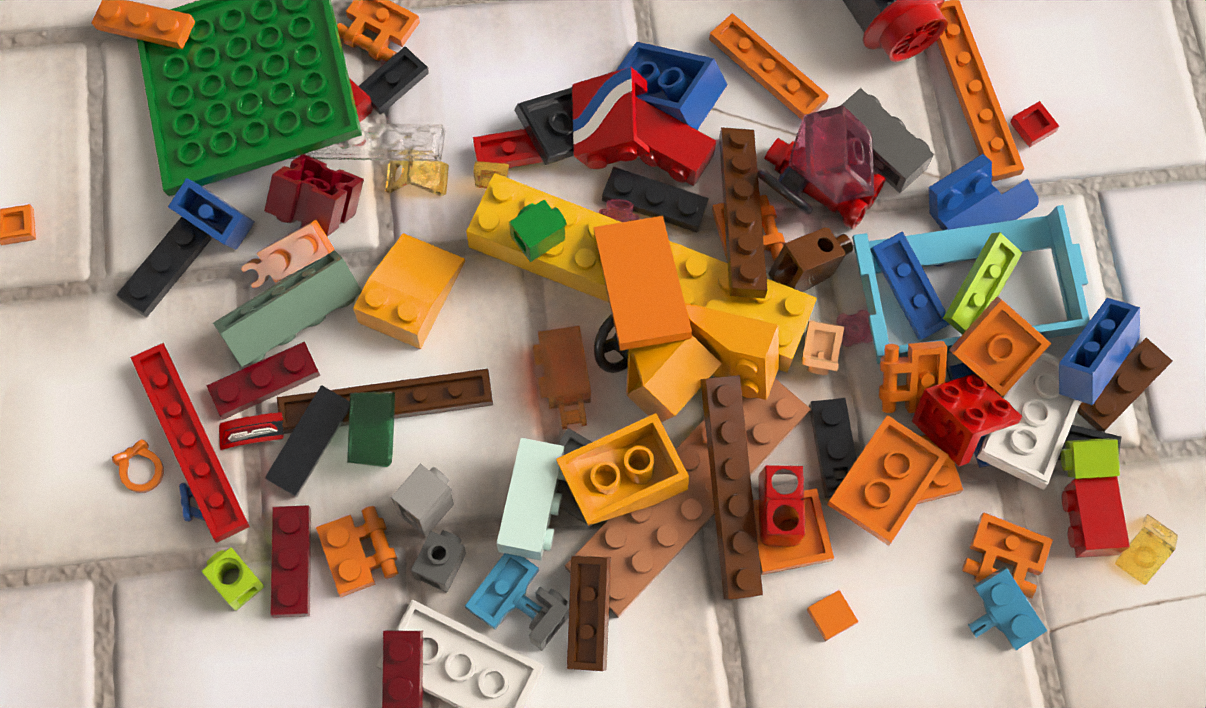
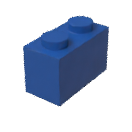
(211, 214)

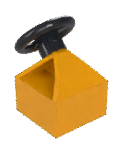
(659, 375)

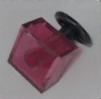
(832, 155)

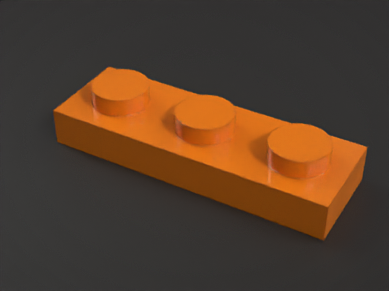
(144, 22)

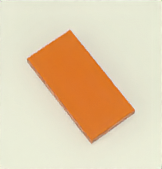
(642, 283)

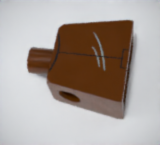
(810, 259)

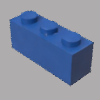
(1099, 351)

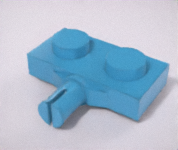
(504, 591)
(1006, 610)

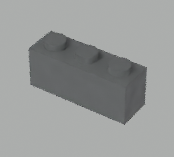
(896, 151)

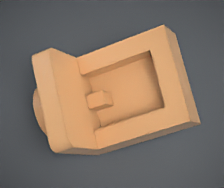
(822, 347)

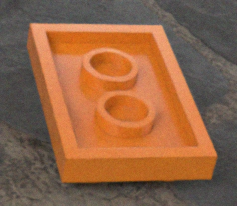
(887, 480)

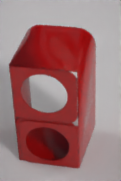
(778, 537)

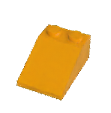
(408, 290)
(741, 345)
(624, 471)

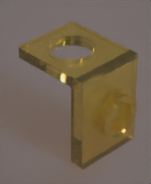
(422, 174)
(1148, 550)

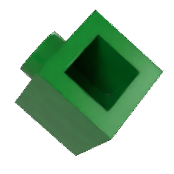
(537, 229)

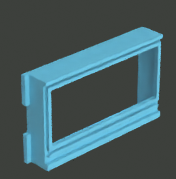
(966, 245)

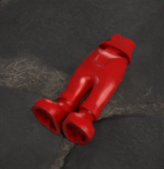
(851, 211)

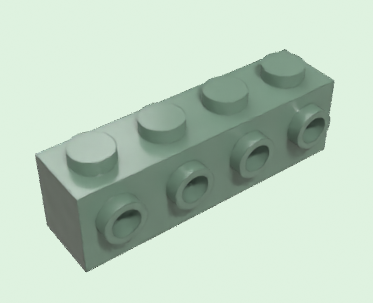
(288, 308)

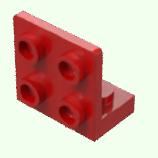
(960, 413)

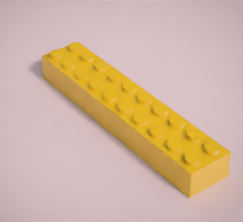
(578, 266)

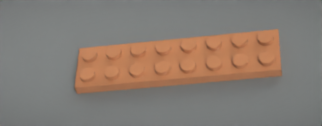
(653, 536)

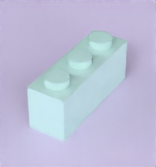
(531, 500)

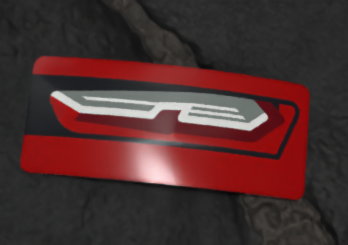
(251, 430)

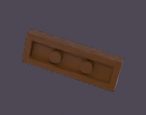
(1126, 385)
(588, 613)

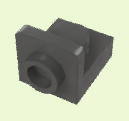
(547, 624)

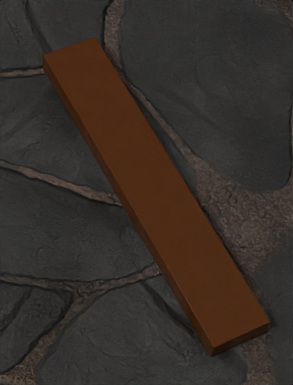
(412, 396)

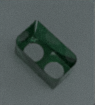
(371, 428)

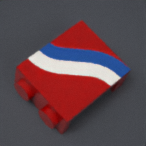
(607, 118)

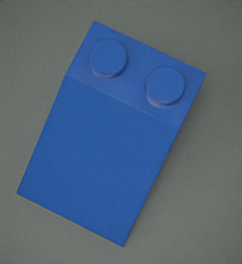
(677, 81)

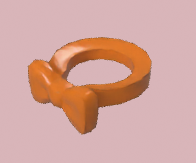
(122, 460)

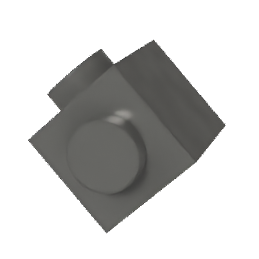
(439, 560)

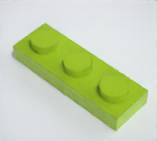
(983, 281)

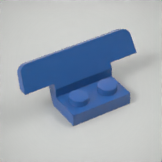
(970, 199)

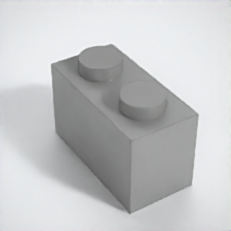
(423, 499)

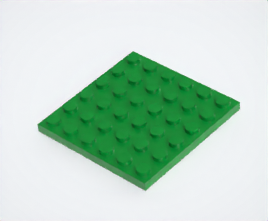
(247, 89)

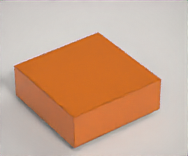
(17, 224)
(832, 615)

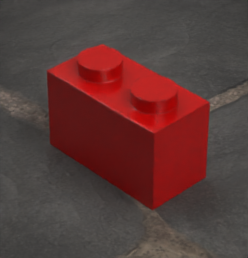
(1095, 517)

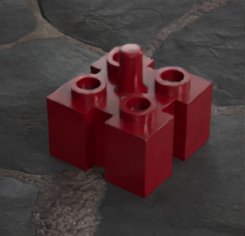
(313, 193)

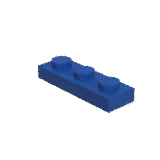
(910, 285)

